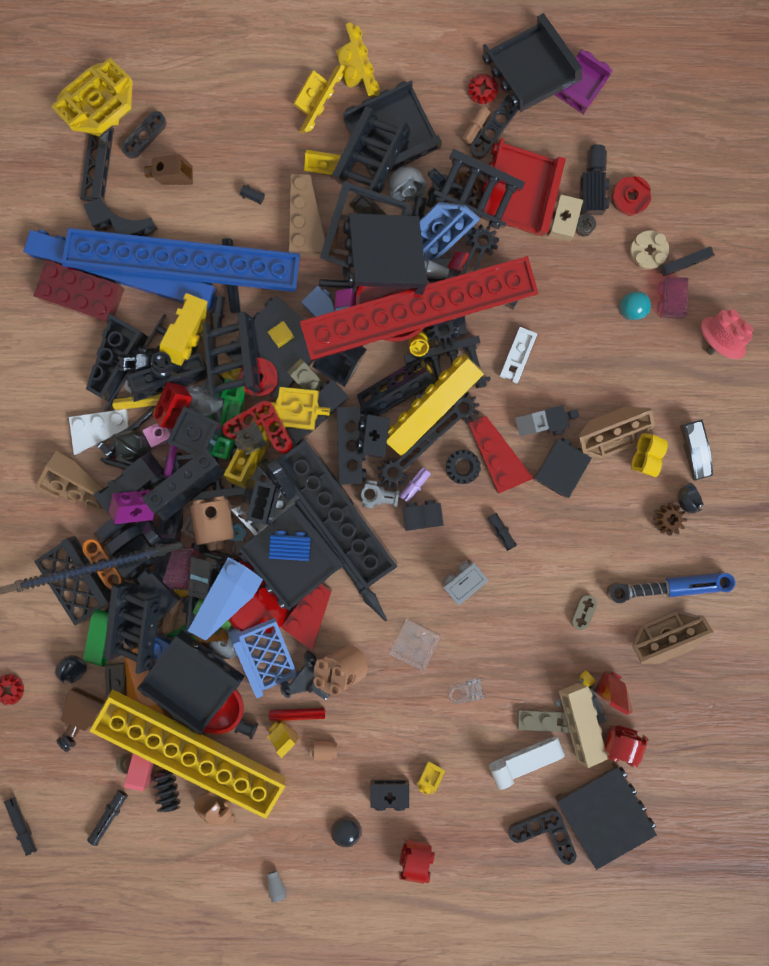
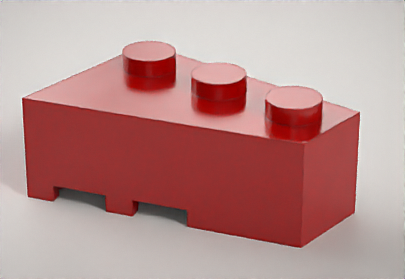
(308, 615)

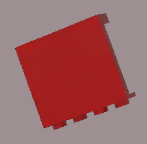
(534, 204)

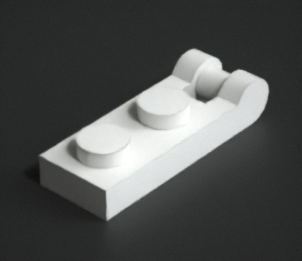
(518, 354)

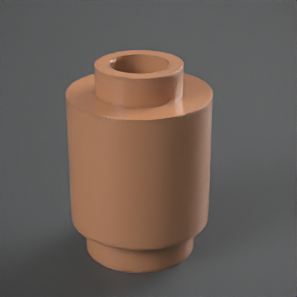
(323, 750)

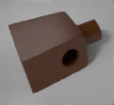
(170, 170)
(80, 710)

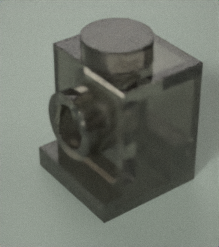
(253, 443)

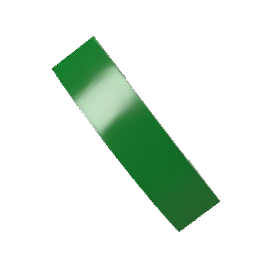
(232, 407)

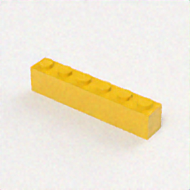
(433, 404)

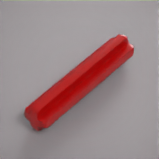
(297, 714)

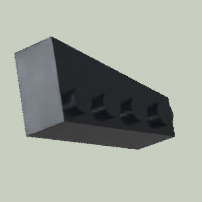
(117, 340)

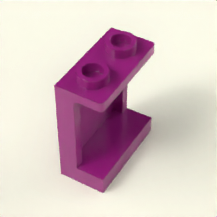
(593, 79)

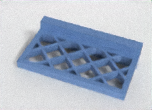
(247, 659)

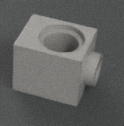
(532, 423)

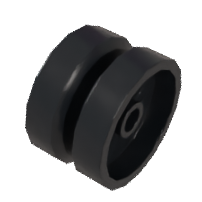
(119, 535)

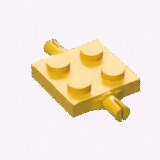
(298, 408)

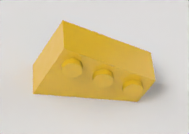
(186, 329)

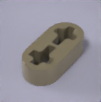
(588, 614)

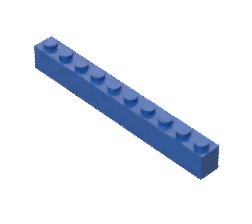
(51, 248)

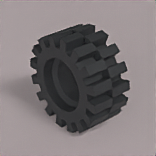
(474, 463)

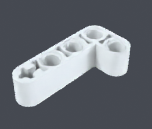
(525, 761)

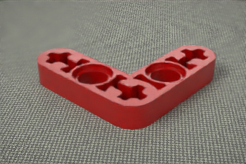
(266, 421)

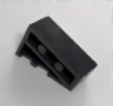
(133, 478)

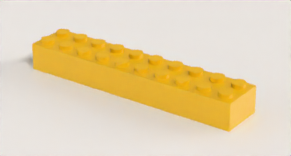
(188, 754)

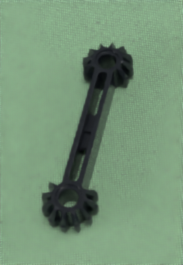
(477, 248)
(428, 440)

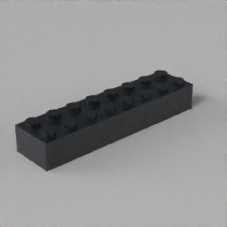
(337, 513)

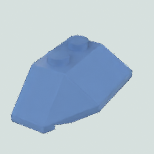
(444, 227)

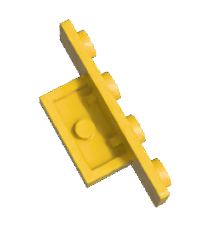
(356, 62)
(314, 94)

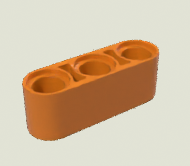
(105, 575)

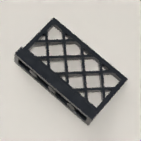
(94, 582)

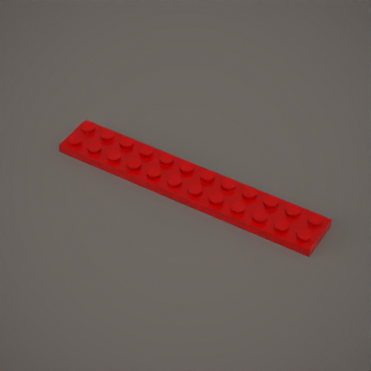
(411, 312)

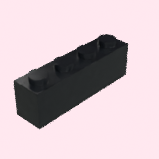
(330, 397)

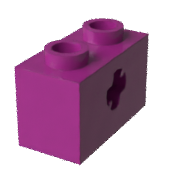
(129, 507)

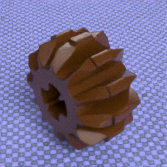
(673, 526)

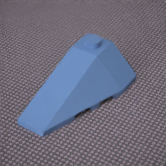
(228, 594)

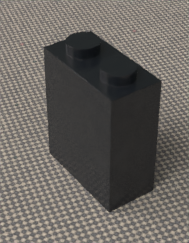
(562, 468)

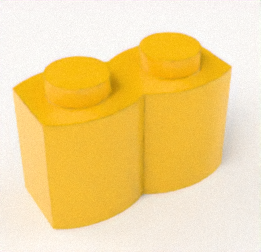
(649, 455)

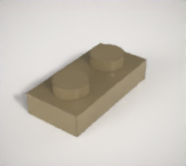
(304, 376)

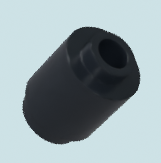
(597, 158)

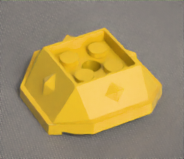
(96, 99)

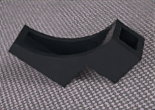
(102, 218)

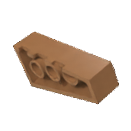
(305, 230)

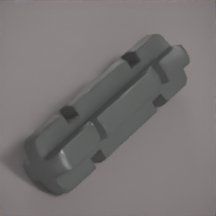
(601, 717)

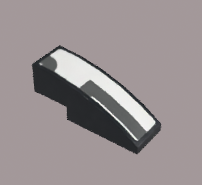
(697, 449)

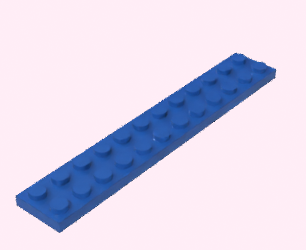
(181, 260)

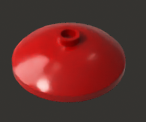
(228, 715)

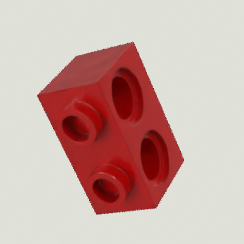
(171, 404)

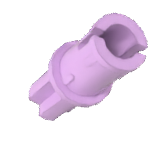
(415, 484)

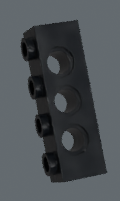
(346, 476)

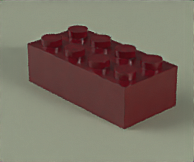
(78, 291)

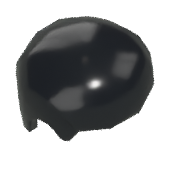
(690, 499)
(70, 669)
(346, 832)

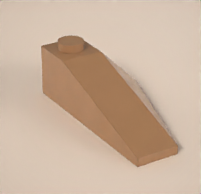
(67, 479)

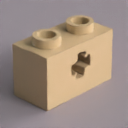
(571, 209)

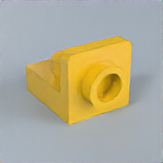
(430, 778)

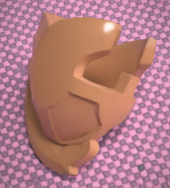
(214, 809)

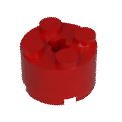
(625, 745)
(415, 861)

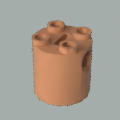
(213, 529)
(340, 670)

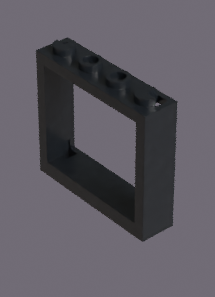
(346, 187)

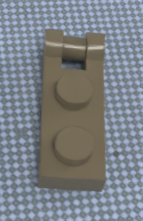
(542, 720)

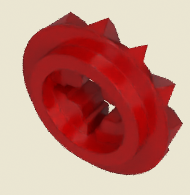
(488, 95)
(17, 689)

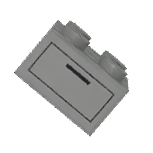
(464, 582)

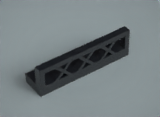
(101, 166)
(146, 385)
(396, 391)

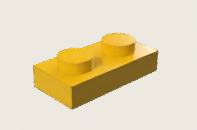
(320, 162)

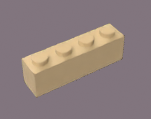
(583, 724)

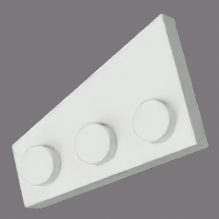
(93, 428)

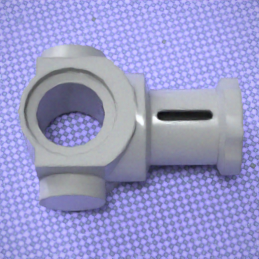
(379, 495)

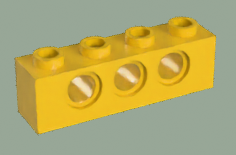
(244, 466)

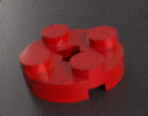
(631, 184)
(269, 380)

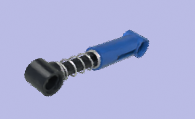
(674, 587)

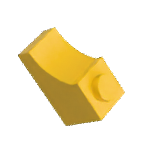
(282, 737)

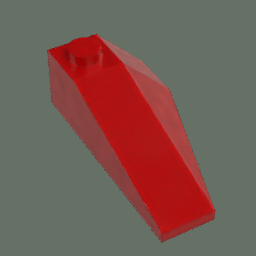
(614, 692)

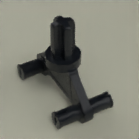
(437, 184)
(303, 680)

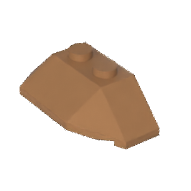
(615, 431)
(670, 637)

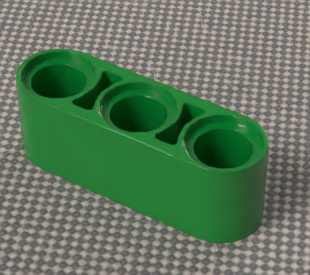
(96, 639)

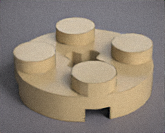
(640, 256)

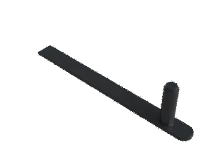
(161, 330)

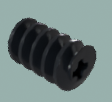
(167, 791)

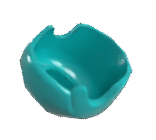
(635, 305)

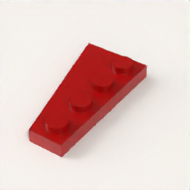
(499, 458)

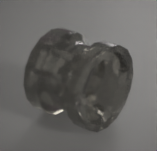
(582, 228)

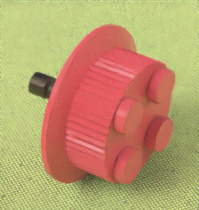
(727, 334)

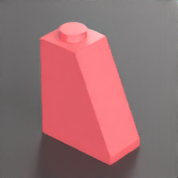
(139, 773)

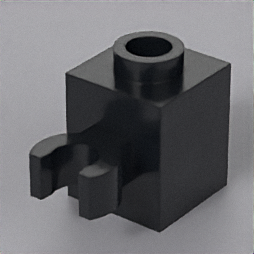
(558, 419)

